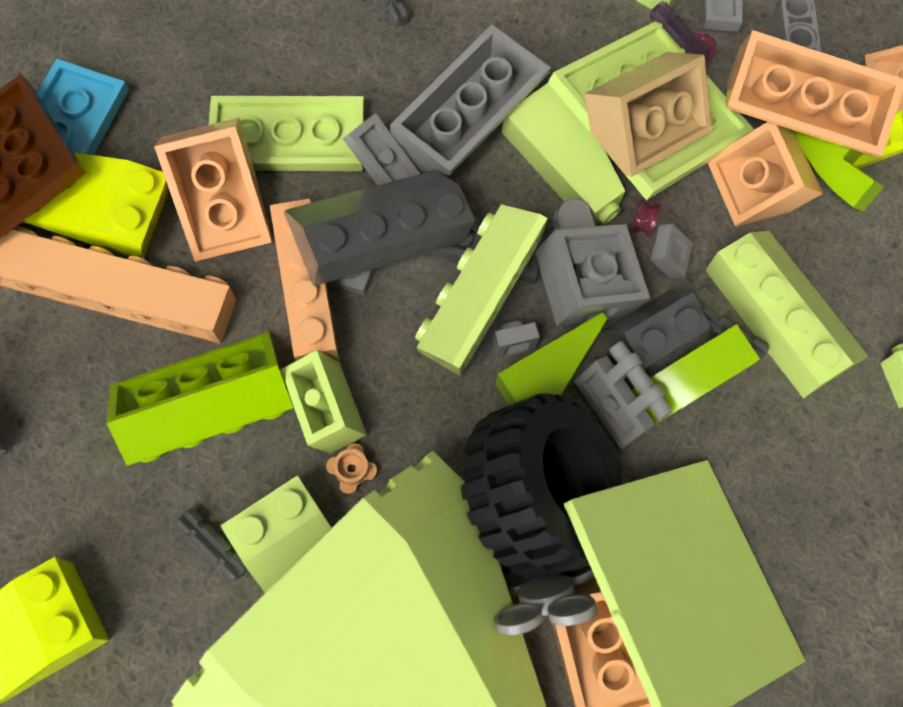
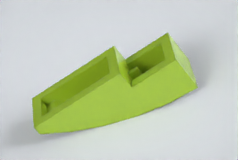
(837, 169)
(704, 369)

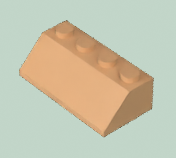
(814, 93)

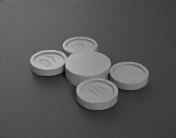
(544, 597)

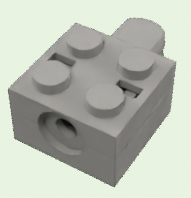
(589, 267)

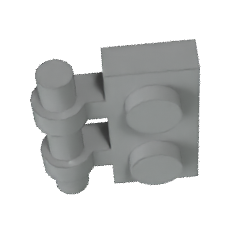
(615, 402)

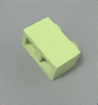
(323, 402)

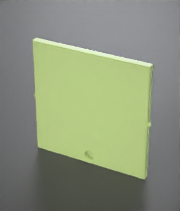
(684, 588)

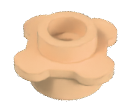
(351, 456)

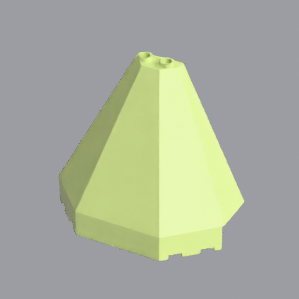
(379, 615)

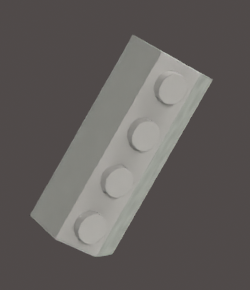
(467, 102)

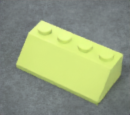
(481, 287)
(784, 311)

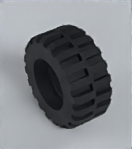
(523, 471)

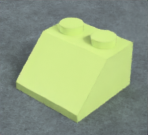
(276, 532)

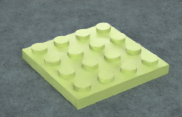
(625, 55)

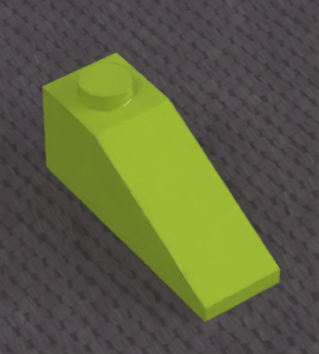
(551, 366)

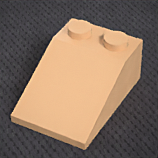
(214, 189)
(597, 659)

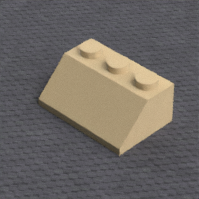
(651, 110)

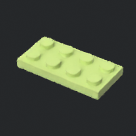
(294, 130)

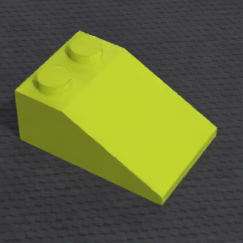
(108, 206)
(44, 625)

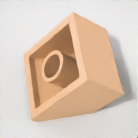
(764, 175)

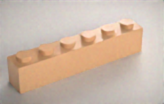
(116, 285)

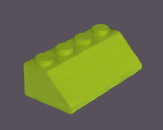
(197, 399)

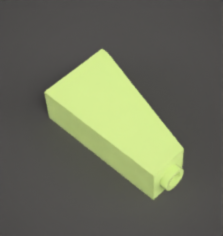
(564, 153)

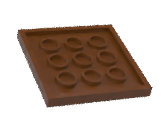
(33, 155)

